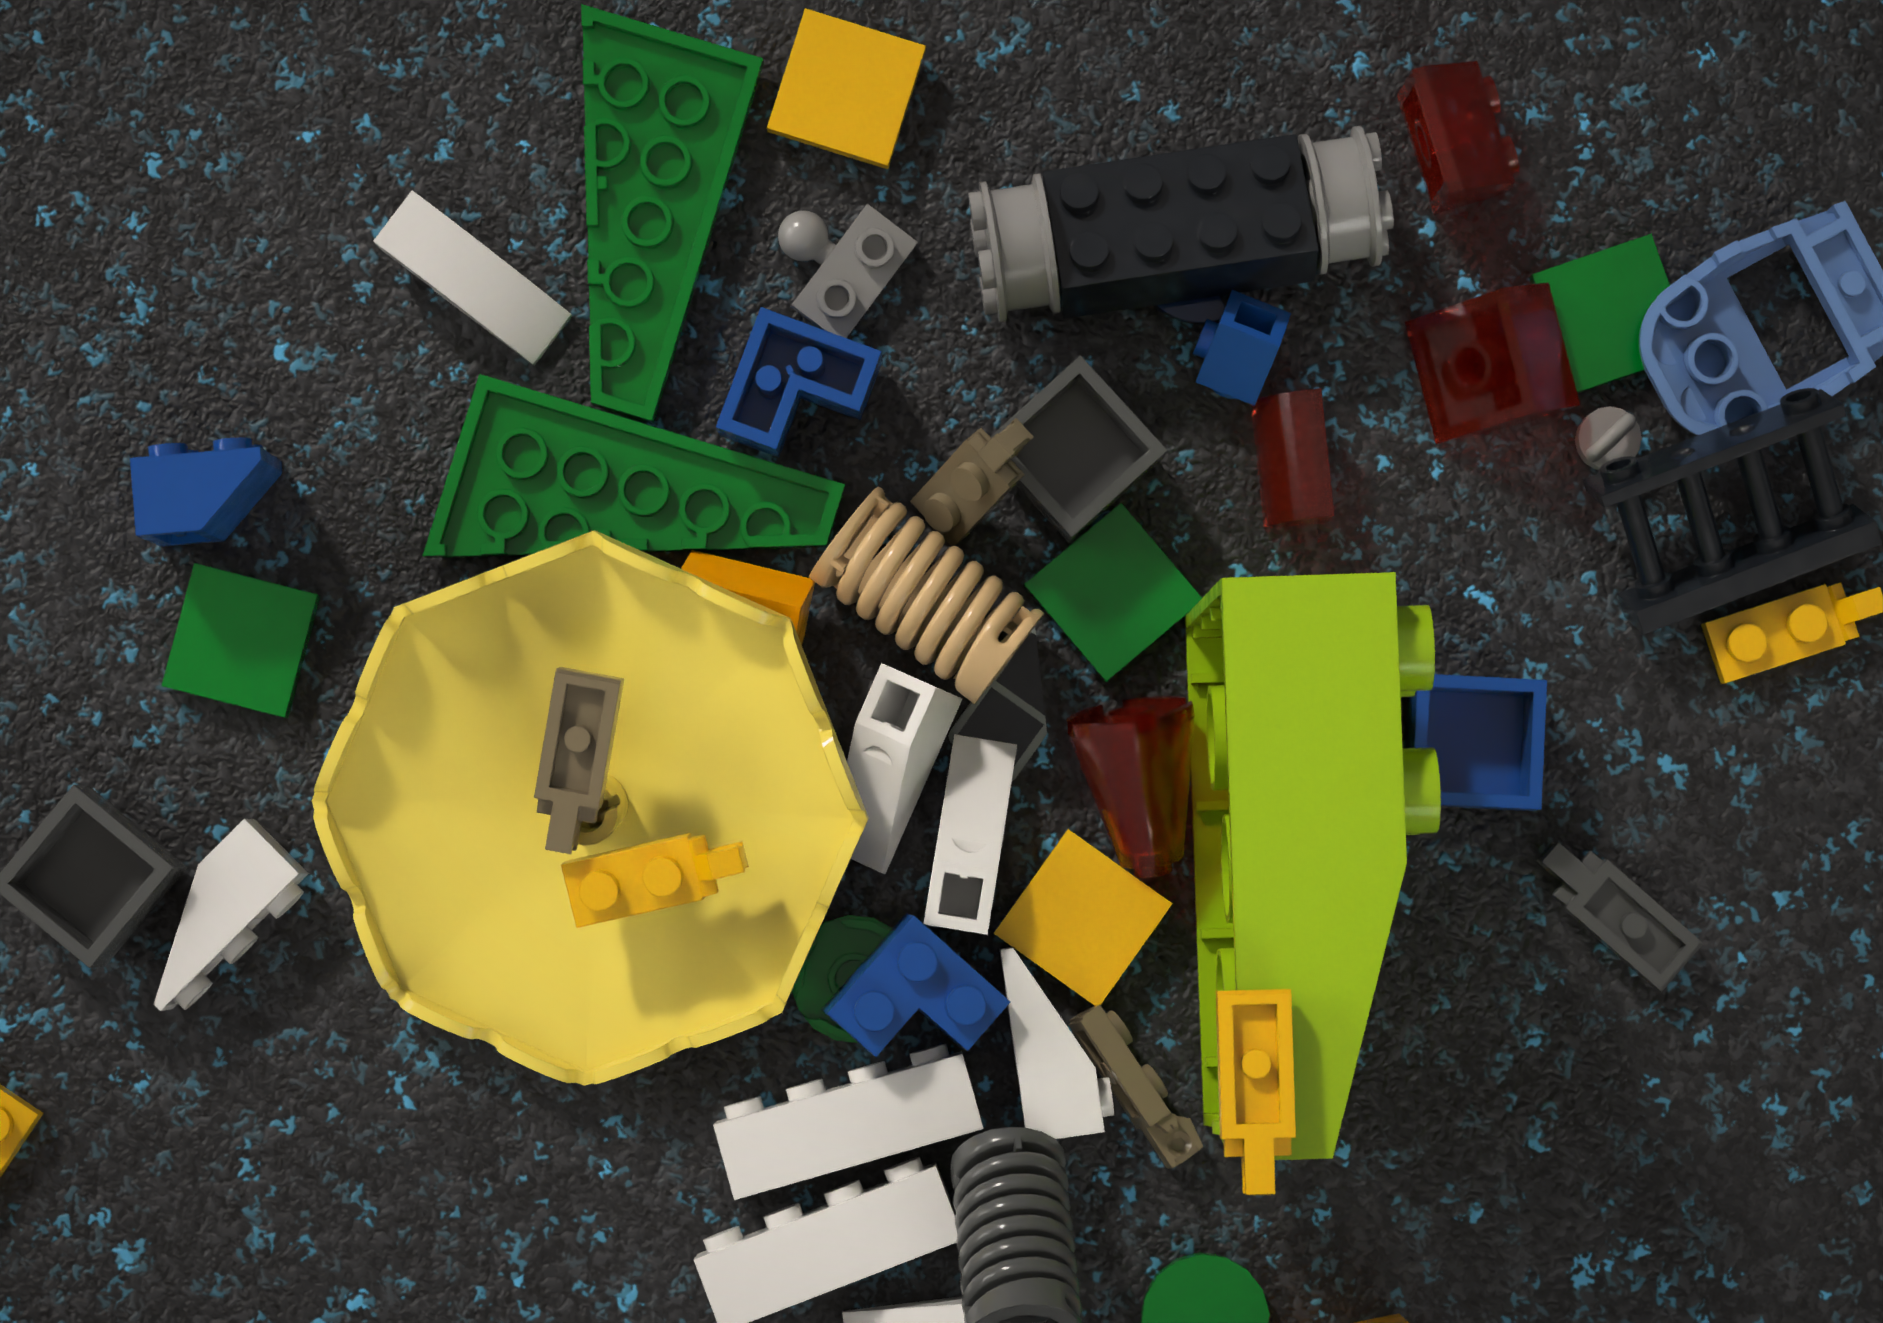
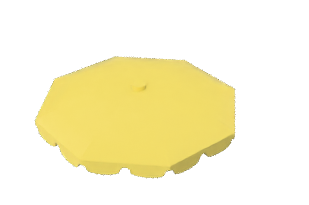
(443, 837)

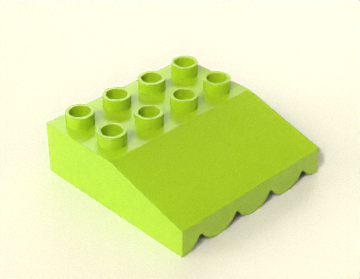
(1304, 811)

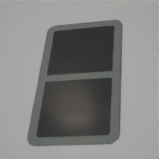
(1010, 707)

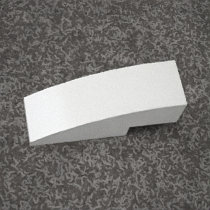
(472, 278)

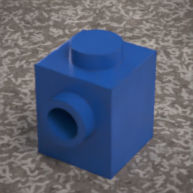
(1240, 347)

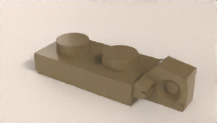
(972, 481)
(576, 753)
(1135, 1087)

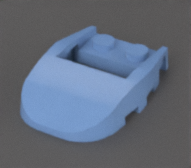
(1706, 350)

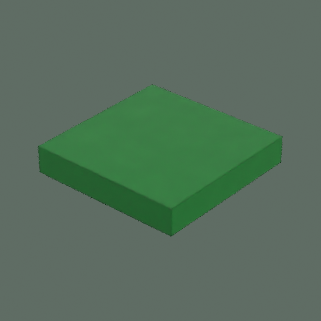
(1603, 306)
(1113, 592)
(241, 640)

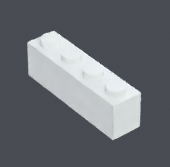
(847, 1124)
(829, 1245)

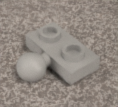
(850, 271)

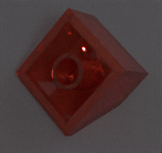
(1456, 134)
(1492, 362)

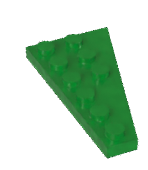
(656, 168)
(553, 469)

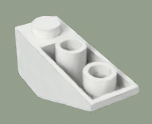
(893, 756)
(970, 834)
(227, 899)

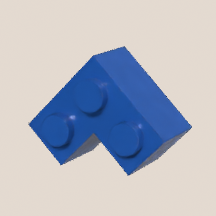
(793, 363)
(910, 974)

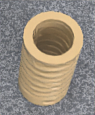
(919, 603)

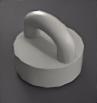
(1607, 436)

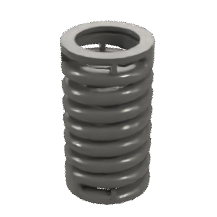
(1014, 1229)

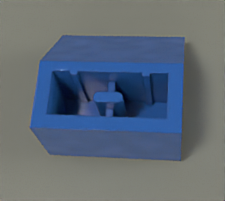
(196, 494)

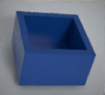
(1484, 739)

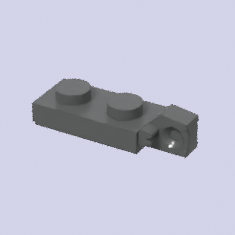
(1620, 915)

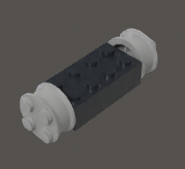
(1180, 225)

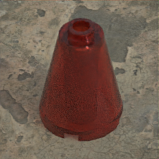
(1139, 776)

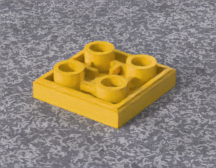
(846, 88)
(1083, 918)

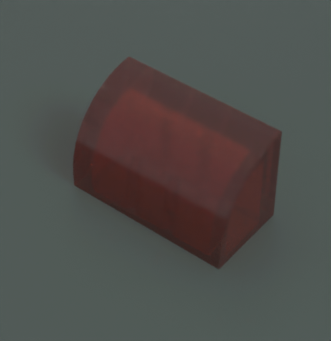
(1293, 459)

